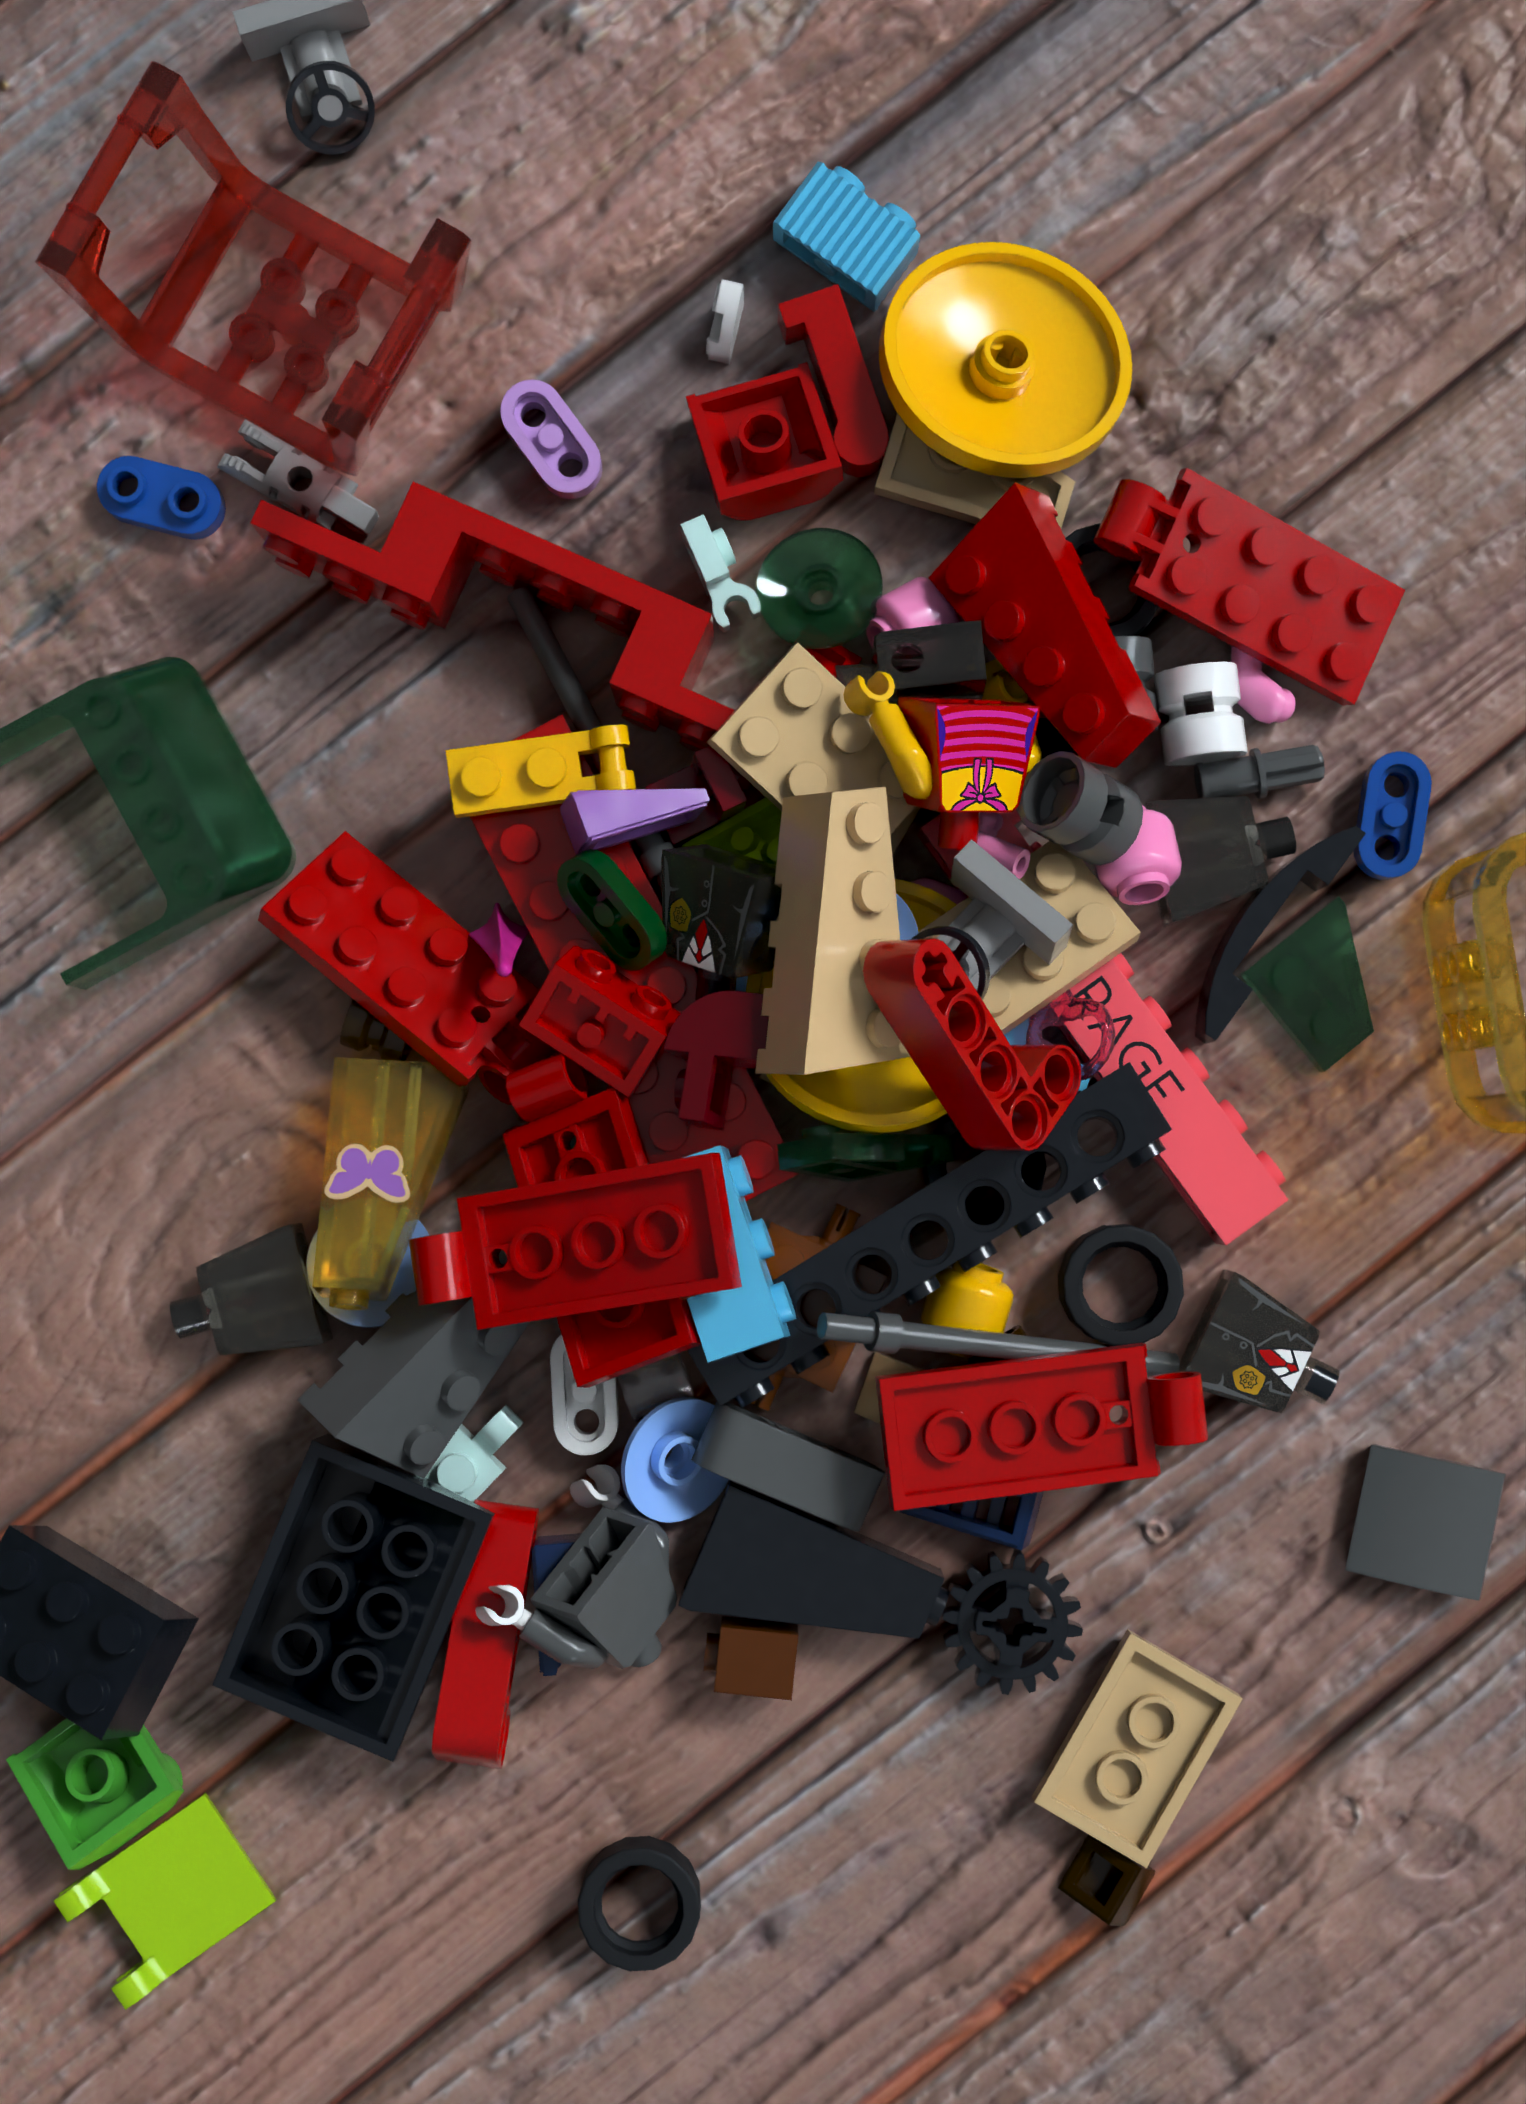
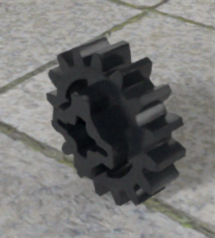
(1009, 1649)

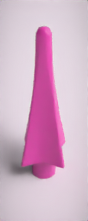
(500, 940)

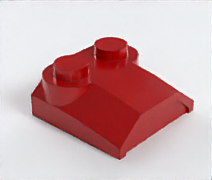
(766, 444)

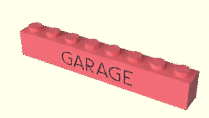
(1205, 1150)

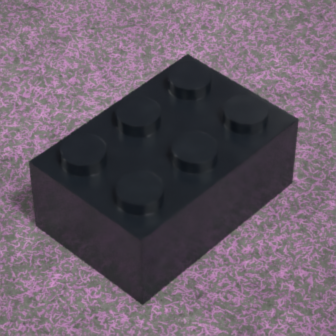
(84, 1633)

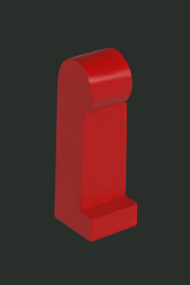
(841, 374)

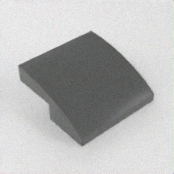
(1425, 1522)

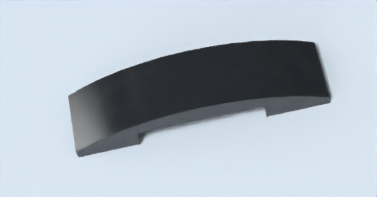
(1221, 990)

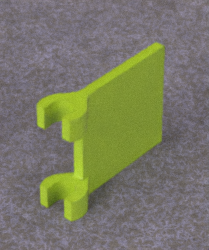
(173, 1894)

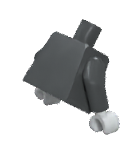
(604, 1592)

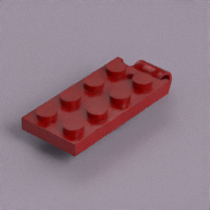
(1252, 581)
(407, 965)
(556, 1105)
(585, 1244)
(1031, 1424)

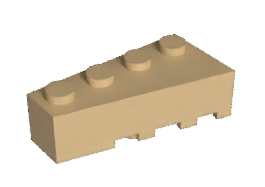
(831, 912)

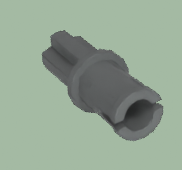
(1259, 772)

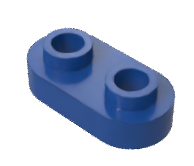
(158, 497)
(1393, 818)

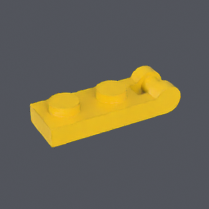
(535, 770)

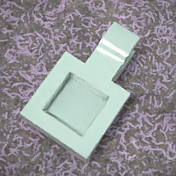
(711, 557)
(468, 1460)

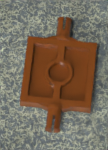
(791, 1251)

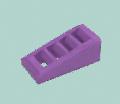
(617, 816)

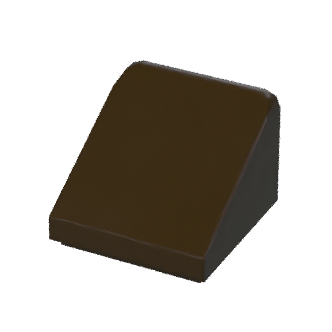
(1106, 1882)

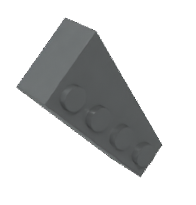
(412, 1381)

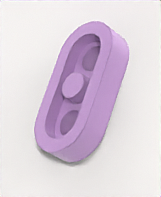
(553, 441)

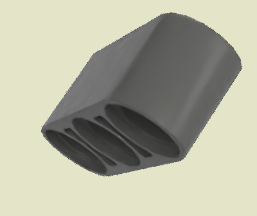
(788, 1466)

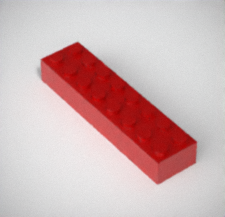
(527, 854)

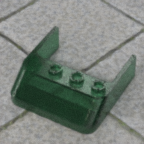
(179, 791)

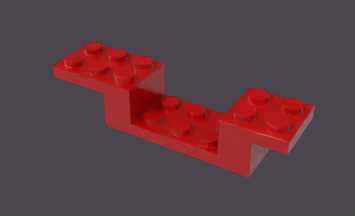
(430, 562)

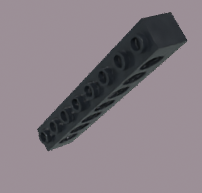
(1116, 1099)

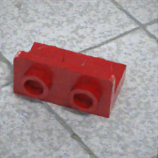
(600, 1018)

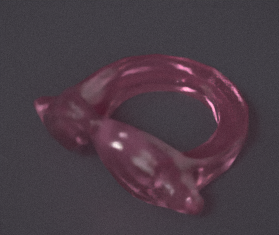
(1070, 1008)

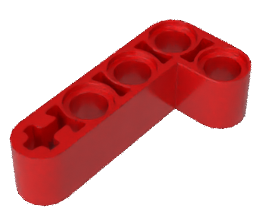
(990, 1089)
(481, 1658)

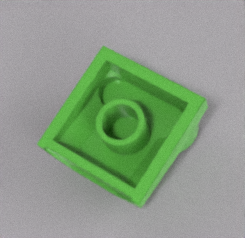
(95, 1790)

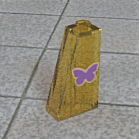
(379, 1165)

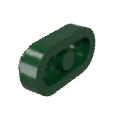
(611, 909)

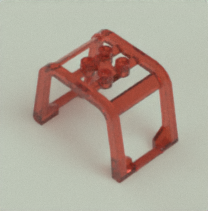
(432, 283)

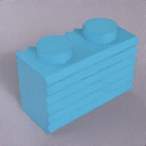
(847, 234)

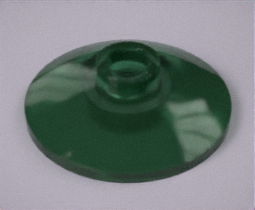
(817, 562)

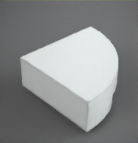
(728, 310)

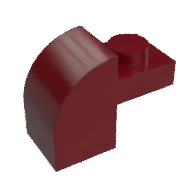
(725, 787)
(712, 1038)

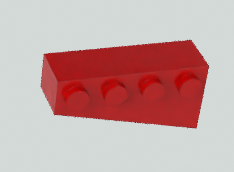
(1048, 626)

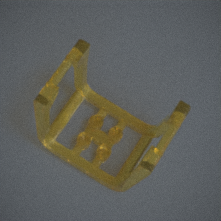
(1479, 985)

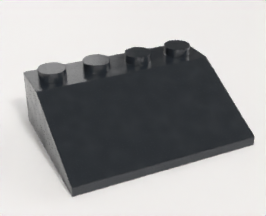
(354, 1597)

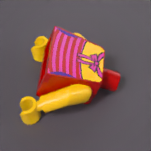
(954, 751)

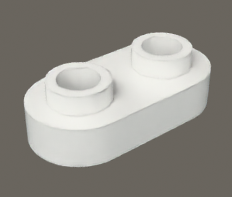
(570, 1399)

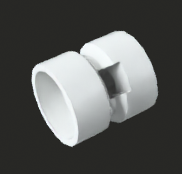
(1205, 735)

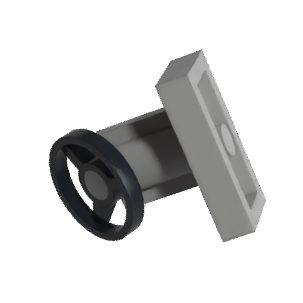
(315, 62)
(998, 919)

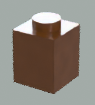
(753, 1657)

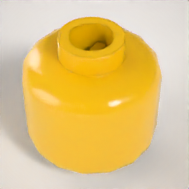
(969, 1300)

